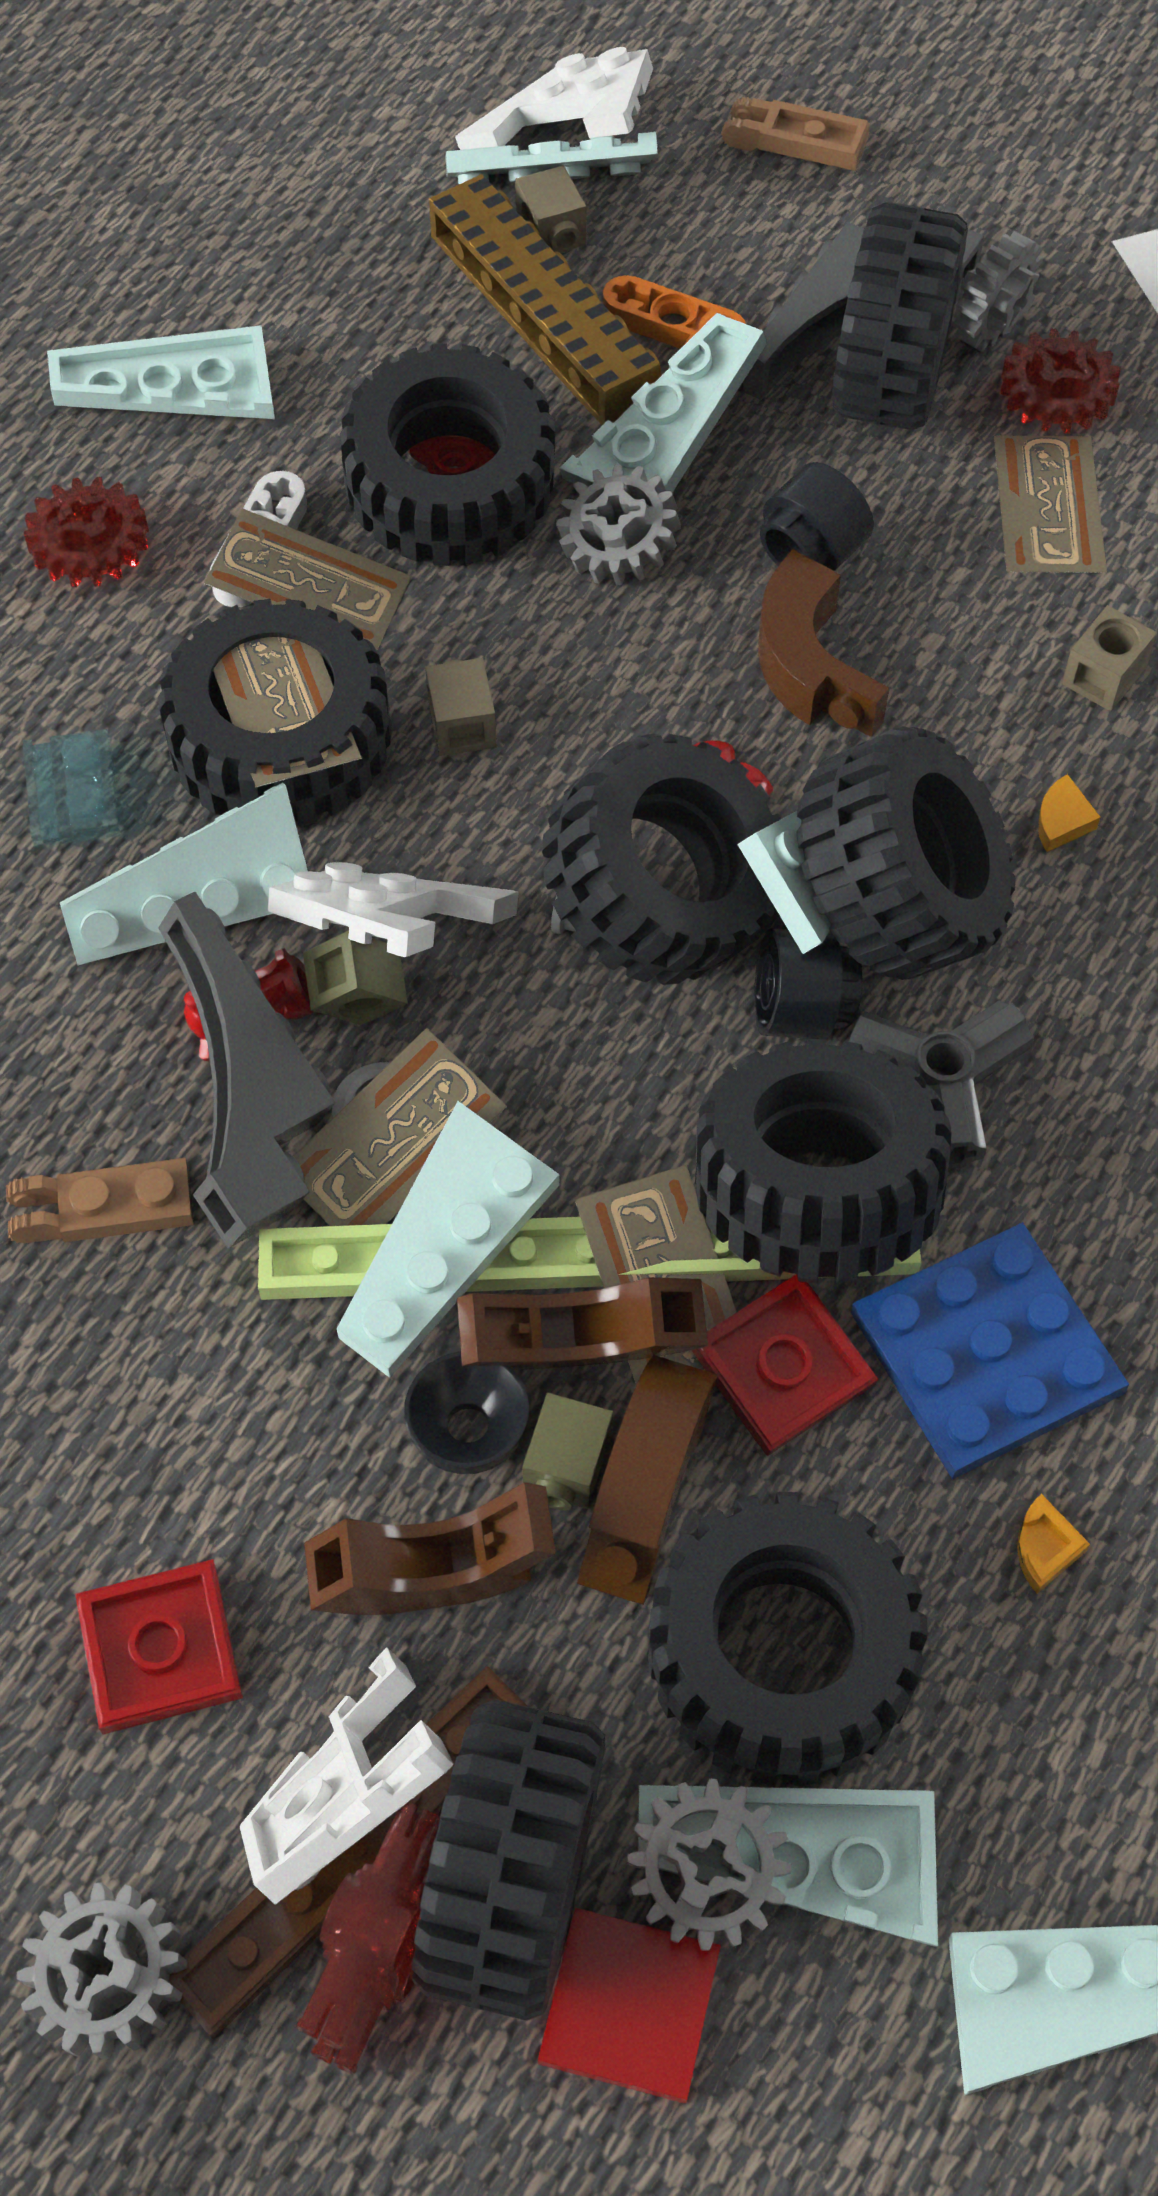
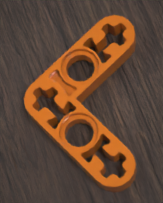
(663, 301)

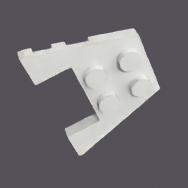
(595, 89)
(385, 904)
(336, 1795)

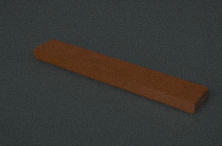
(266, 1937)

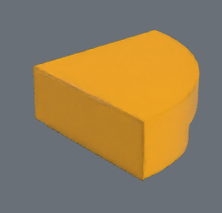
(1065, 814)
(1047, 1544)

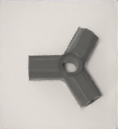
(968, 1052)

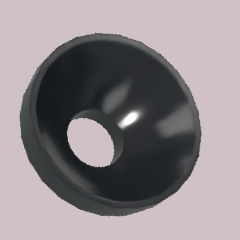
(449, 1387)

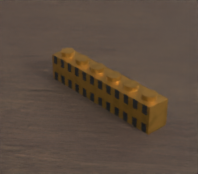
(542, 297)

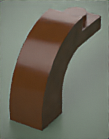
(794, 662)
(584, 1326)
(644, 1477)
(430, 1565)

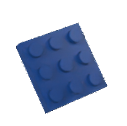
(988, 1350)

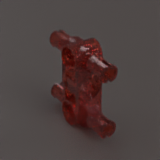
(370, 1941)

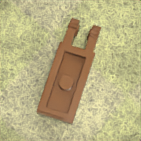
(796, 132)
(103, 1202)

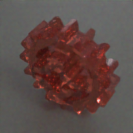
(1060, 380)
(86, 531)

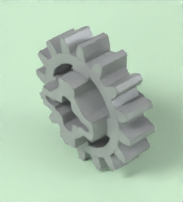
(998, 291)
(618, 524)
(723, 1832)
(94, 2000)

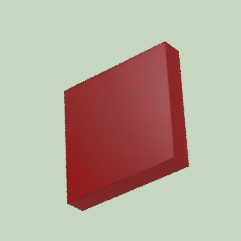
(784, 1364)
(158, 1646)
(629, 2006)

